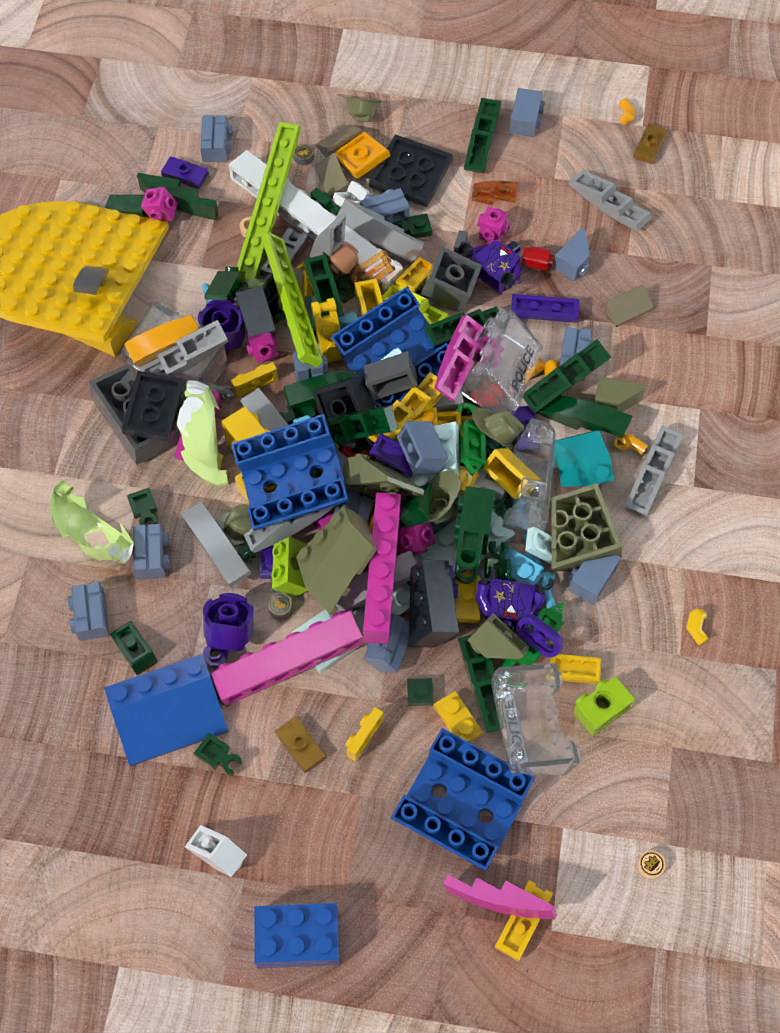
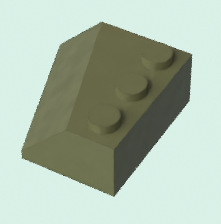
(581, 529)
(336, 557)

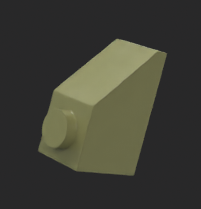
(618, 393)
(497, 640)

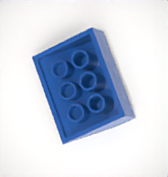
(165, 710)

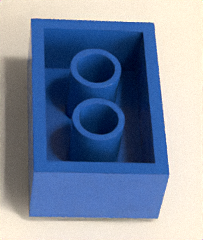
(296, 935)

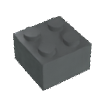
(451, 279)

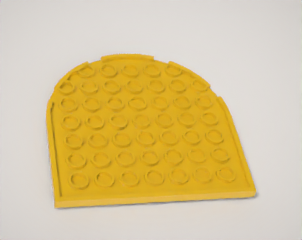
(47, 248)

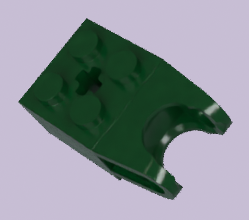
(472, 530)

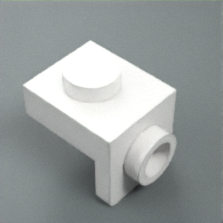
(354, 193)

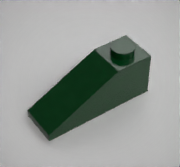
(225, 284)
(300, 393)

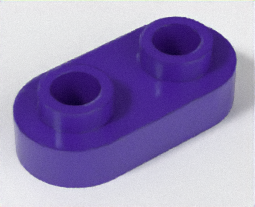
(540, 636)

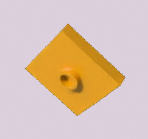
(361, 155)

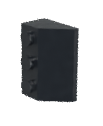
(344, 398)

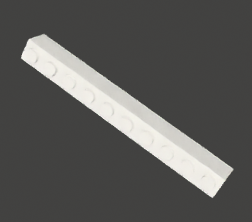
(306, 214)

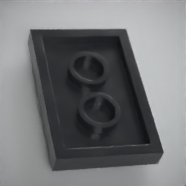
(153, 406)

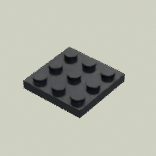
(412, 168)

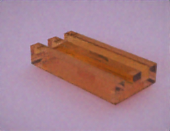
(386, 262)

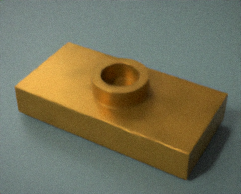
(650, 143)
(300, 744)

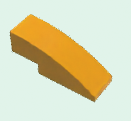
(156, 340)

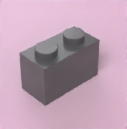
(390, 375)

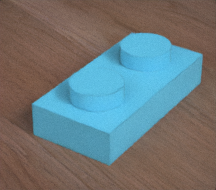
(523, 568)

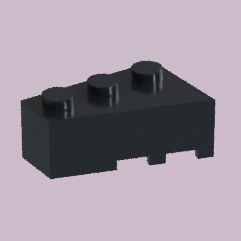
(257, 301)
(431, 604)

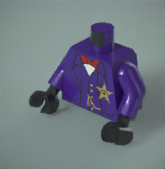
(498, 263)
(509, 599)

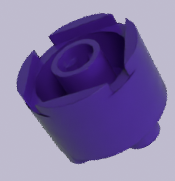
(229, 319)
(228, 622)

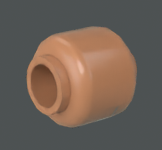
(343, 259)

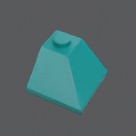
(583, 460)

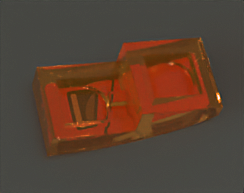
(487, 191)

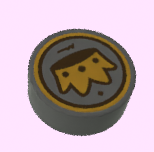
(303, 154)

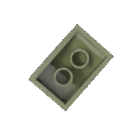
(374, 476)

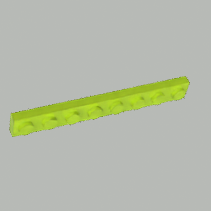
(268, 198)
(292, 300)

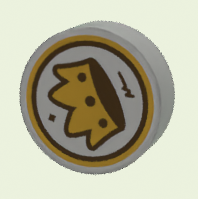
(280, 605)

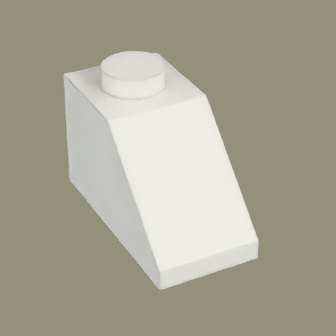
(216, 850)

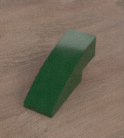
(322, 282)

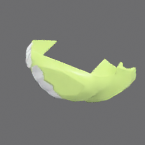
(199, 434)
(75, 521)

